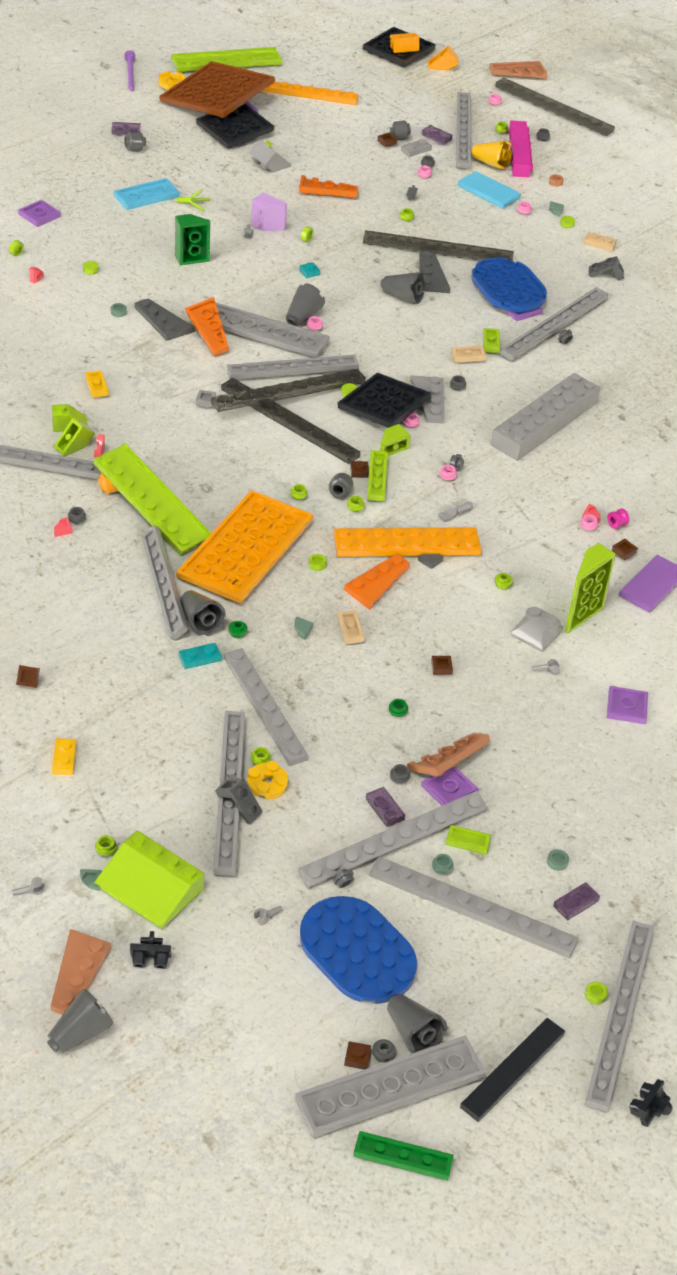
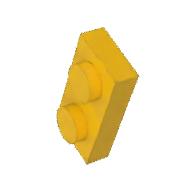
(96, 384)
(64, 756)

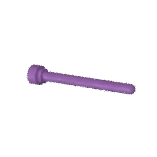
(130, 58)

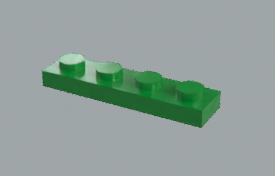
(403, 1155)

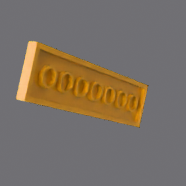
(406, 541)

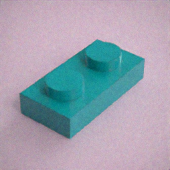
(200, 656)

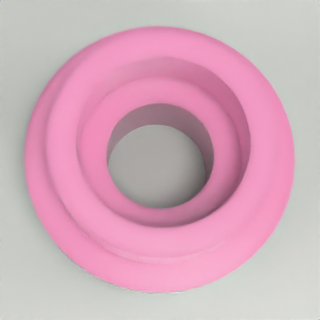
(495, 99)
(424, 171)
(524, 207)
(314, 323)
(412, 420)
(448, 472)
(589, 522)

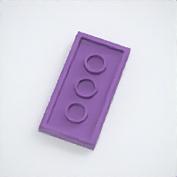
(651, 584)

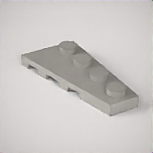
(434, 408)

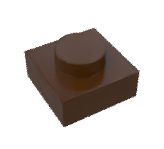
(387, 139)
(359, 469)
(624, 549)
(442, 665)
(28, 676)
(357, 1055)

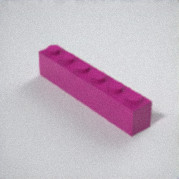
(520, 145)

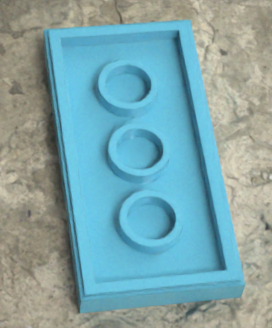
(489, 189)
(146, 194)

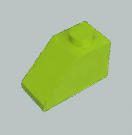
(63, 414)
(74, 438)
(395, 440)

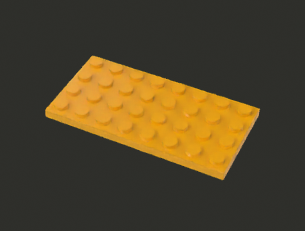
(245, 546)

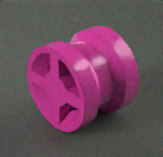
(618, 518)

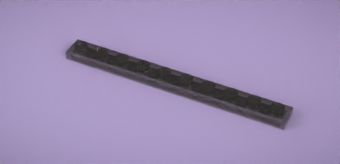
(555, 106)
(439, 247)
(286, 390)
(298, 425)

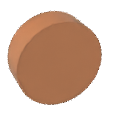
(556, 180)

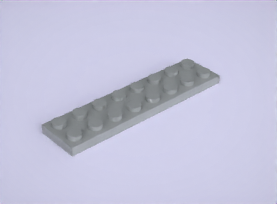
(272, 331)
(389, 1086)

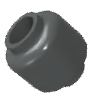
(400, 129)
(134, 141)
(341, 485)

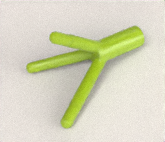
(190, 199)

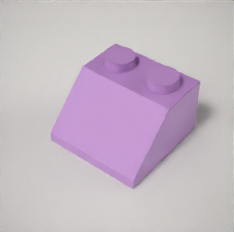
(268, 213)

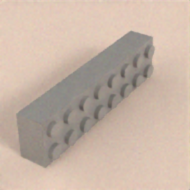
(545, 416)

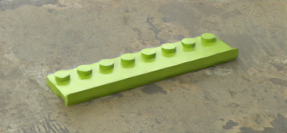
(237, 58)
(152, 499)

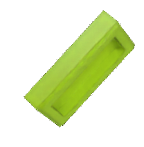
(468, 839)

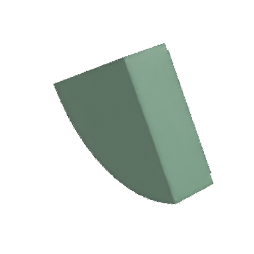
(556, 208)
(303, 627)
(89, 877)

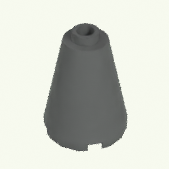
(405, 286)
(304, 304)
(202, 613)
(79, 1023)
(416, 1023)

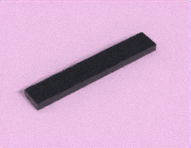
(512, 1069)

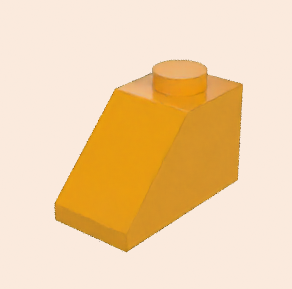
(444, 60)

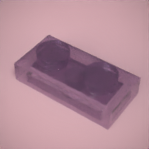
(124, 128)
(437, 135)
(385, 806)
(576, 901)

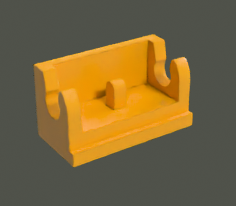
(404, 42)

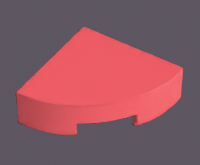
(35, 274)
(100, 445)
(592, 511)
(62, 527)

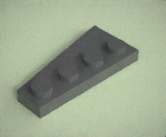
(433, 273)
(162, 320)

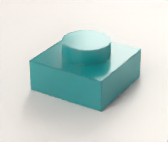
(309, 270)

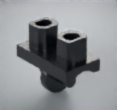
(148, 948)
(654, 1103)

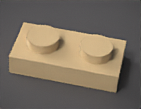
(599, 241)
(468, 354)
(350, 627)

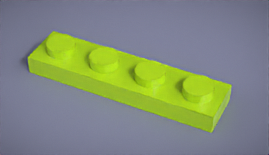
(377, 475)

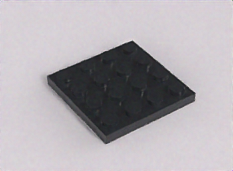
(381, 47)
(237, 127)
(384, 400)

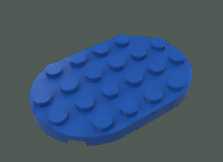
(509, 285)
(358, 949)

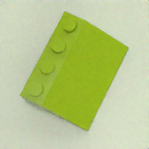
(590, 585)
(150, 879)

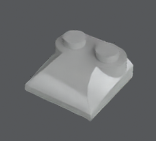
(537, 628)

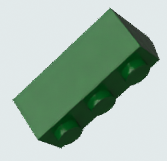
(192, 239)

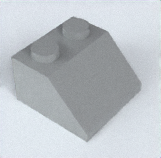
(268, 157)

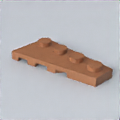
(522, 69)
(449, 755)
(78, 968)

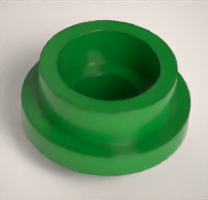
(237, 629)
(398, 707)

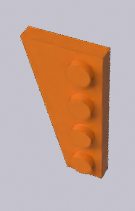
(328, 187)
(209, 325)
(374, 582)

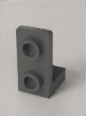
(610, 263)
(242, 796)

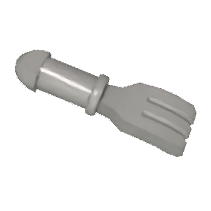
(451, 513)

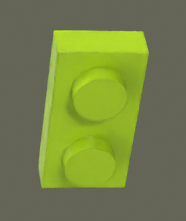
(491, 340)

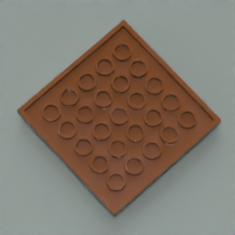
(217, 89)

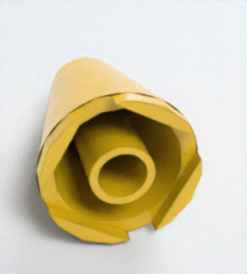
(493, 153)

